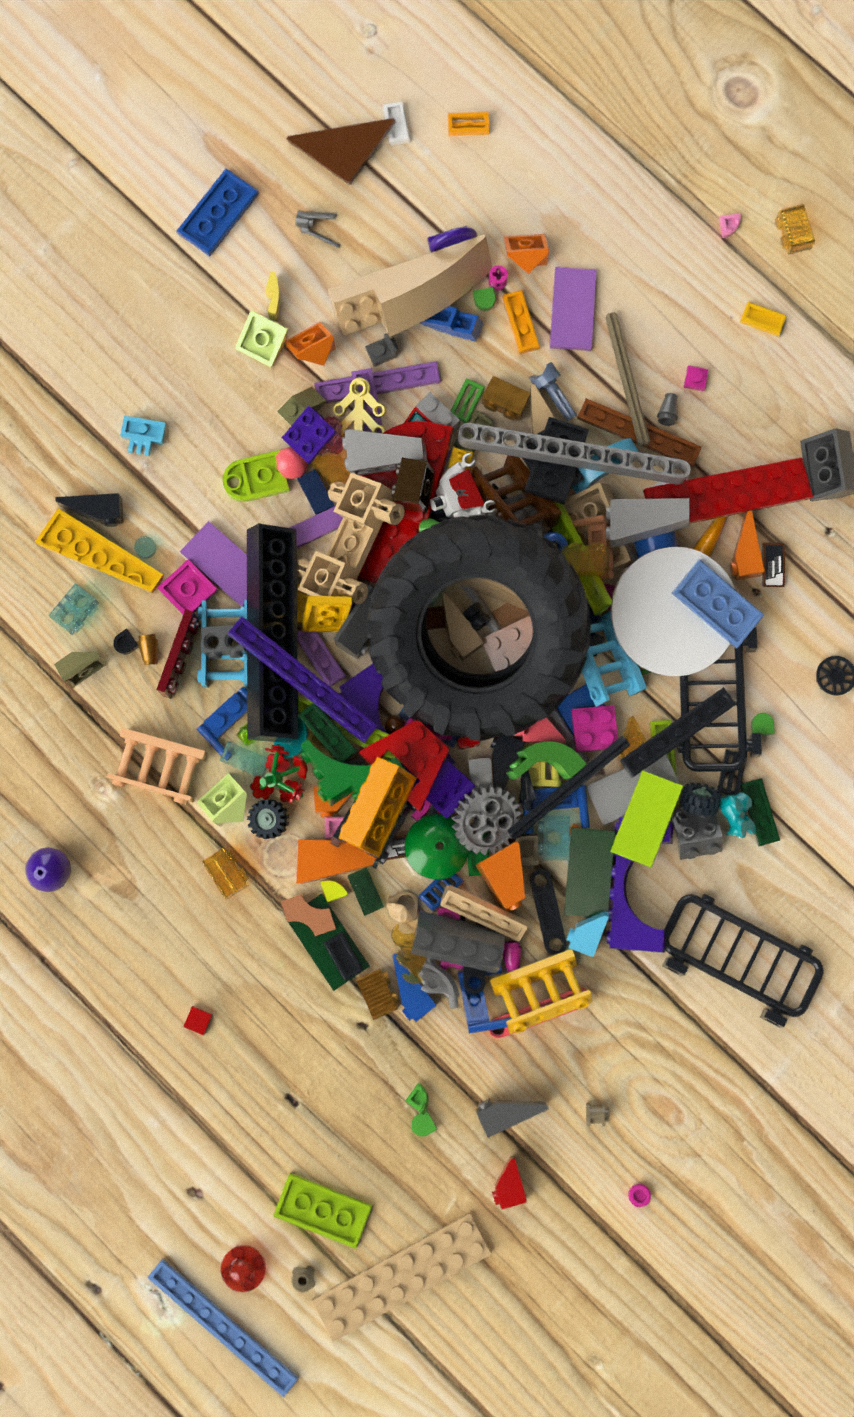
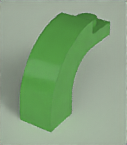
(558, 755)

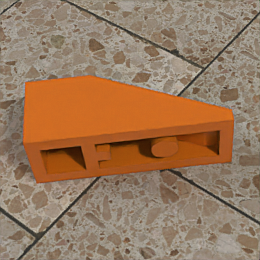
(747, 556)

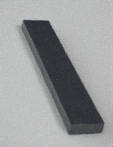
(677, 732)

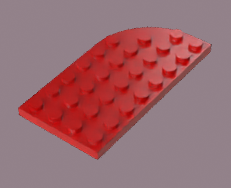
(392, 537)

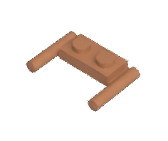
(597, 533)

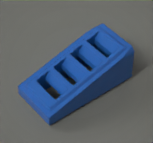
(427, 901)

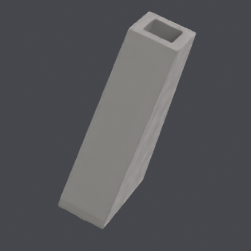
(379, 452)
(644, 518)

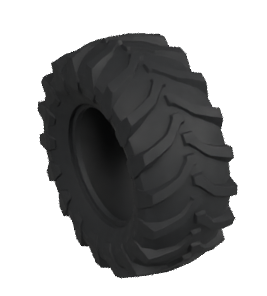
(463, 701)

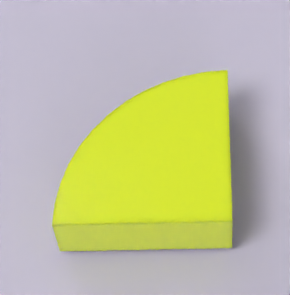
(333, 890)

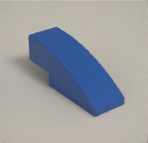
(455, 323)

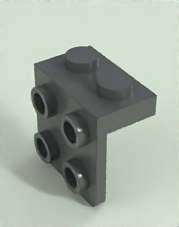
(696, 834)

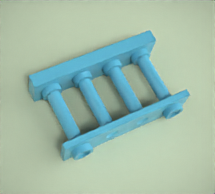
(629, 670)
(203, 674)

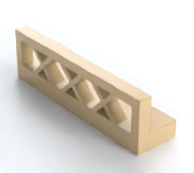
(484, 913)

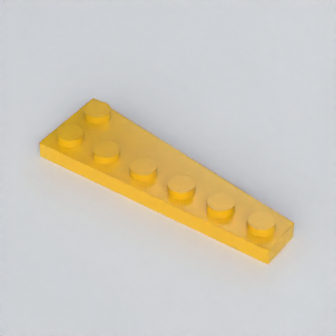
(82, 544)

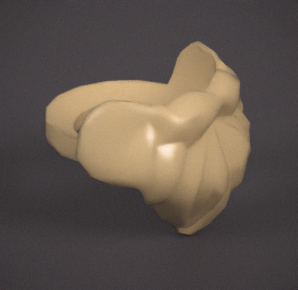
(400, 912)

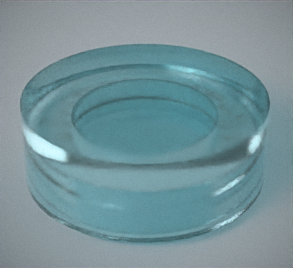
(145, 547)

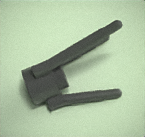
(307, 219)

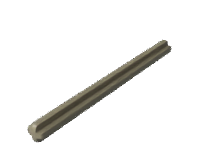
(627, 379)

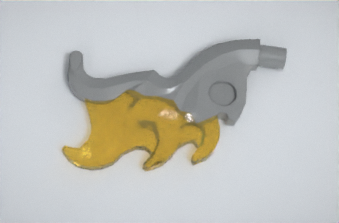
(424, 969)

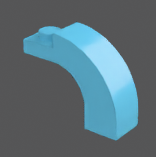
(593, 476)

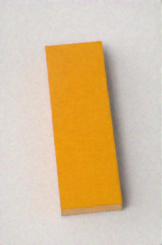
(520, 322)

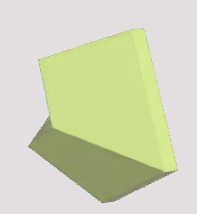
(224, 801)

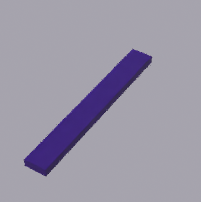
(302, 679)

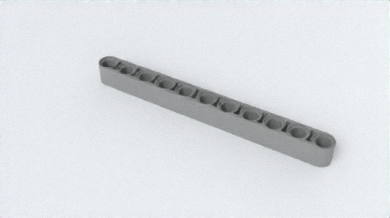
(583, 449)

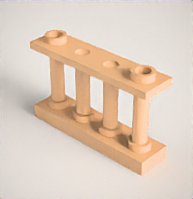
(172, 750)

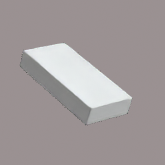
(399, 132)

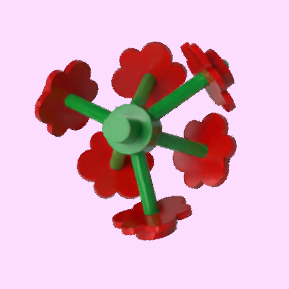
(277, 768)

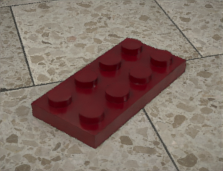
(180, 648)

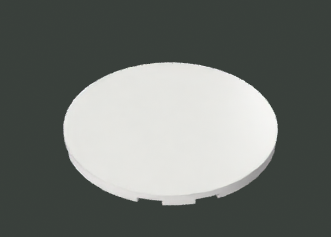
(657, 626)

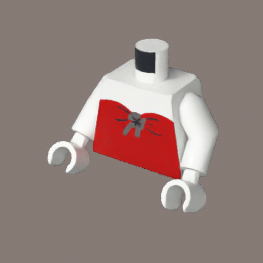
(459, 493)

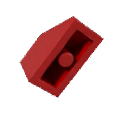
(509, 1186)

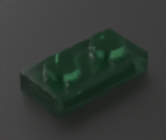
(365, 891)

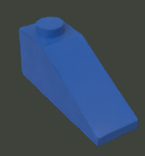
(414, 1000)

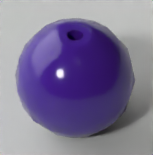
(48, 869)

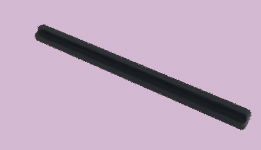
(568, 788)

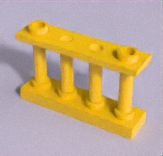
(537, 971)

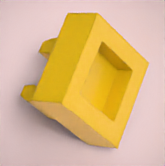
(457, 455)

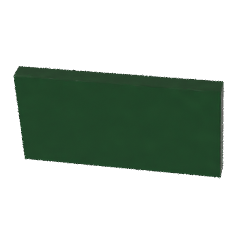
(589, 872)
(317, 949)

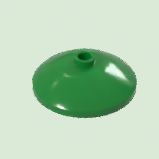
(422, 850)

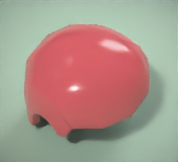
(290, 463)

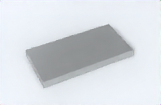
(613, 793)

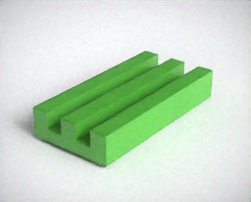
(474, 385)

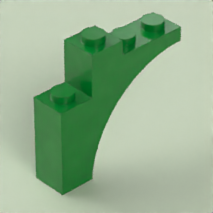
(337, 777)

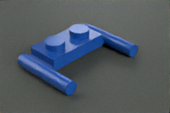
(224, 719)
(575, 800)
(476, 1007)

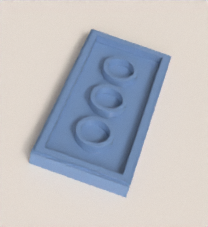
(717, 604)

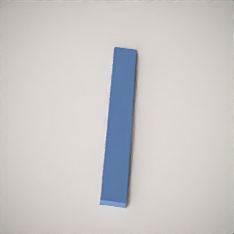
(223, 1327)

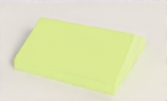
(262, 339)

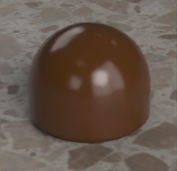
(394, 723)

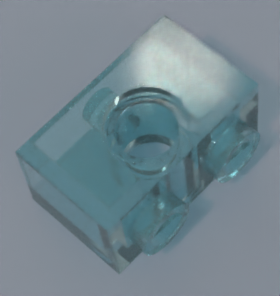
(560, 826)

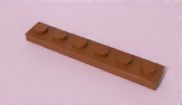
(622, 426)

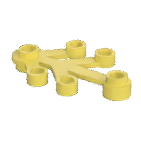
(359, 414)

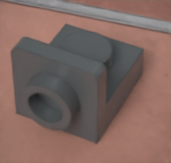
(382, 350)

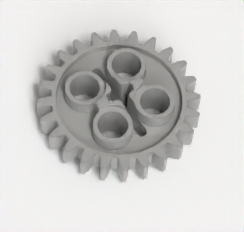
(476, 806)

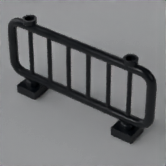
(744, 745)
(777, 1009)

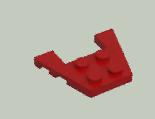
(418, 750)

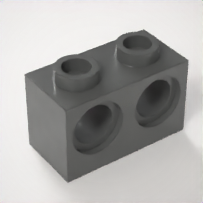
(225, 643)

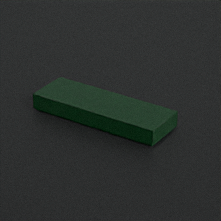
(327, 733)
(761, 812)

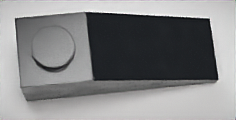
(100, 508)
(503, 754)

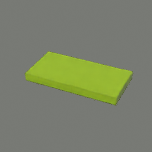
(647, 819)
(322, 1210)

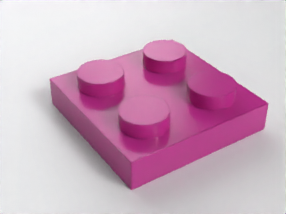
(187, 588)
(594, 728)

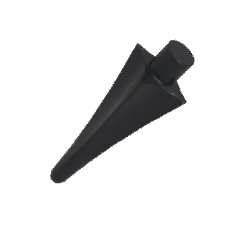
(527, 793)

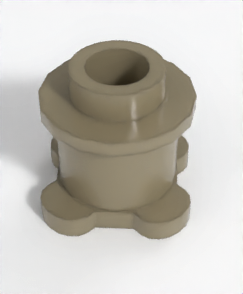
(596, 1114)
(303, 1272)

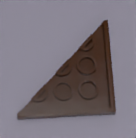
(343, 148)

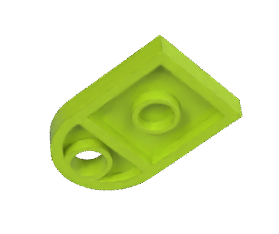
(256, 476)

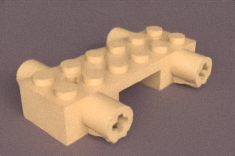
(364, 508)

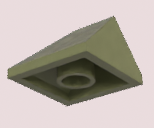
(79, 666)

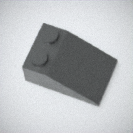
(503, 1114)

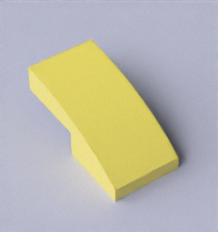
(273, 293)

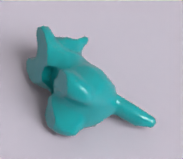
(735, 810)

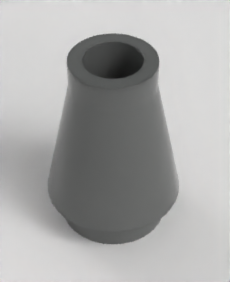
(668, 411)

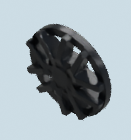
(835, 675)

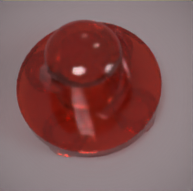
(243, 1268)

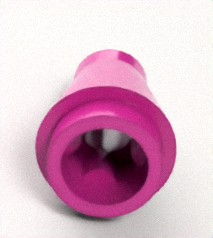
(512, 955)

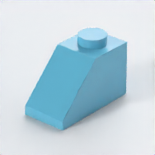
(587, 934)

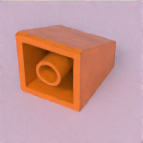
(504, 876)

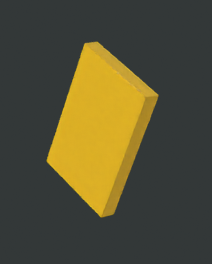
(325, 613)

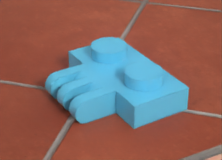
(142, 433)

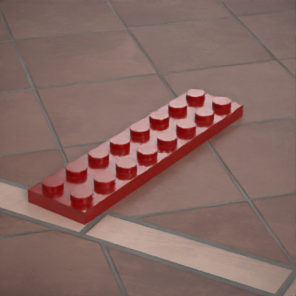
(739, 490)

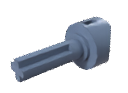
(547, 381)

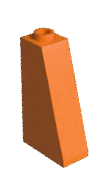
(323, 860)

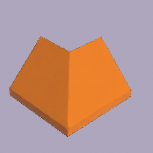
(527, 250)
(312, 344)

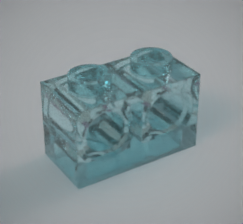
(69, 605)

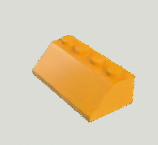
(377, 807)

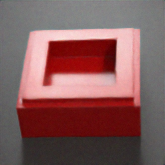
(465, 743)
(198, 1020)

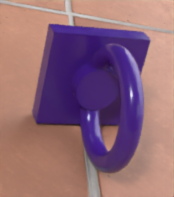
(450, 238)

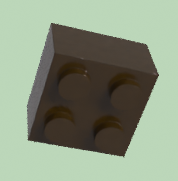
(413, 484)

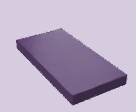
(573, 309)
(219, 561)

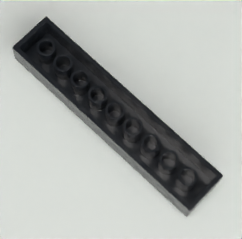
(273, 610)

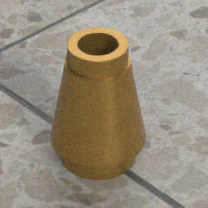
(148, 648)

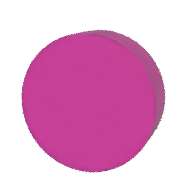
(639, 1195)

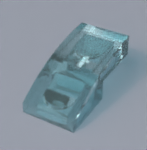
(244, 759)

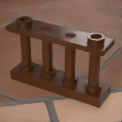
(519, 473)

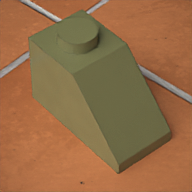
(299, 402)

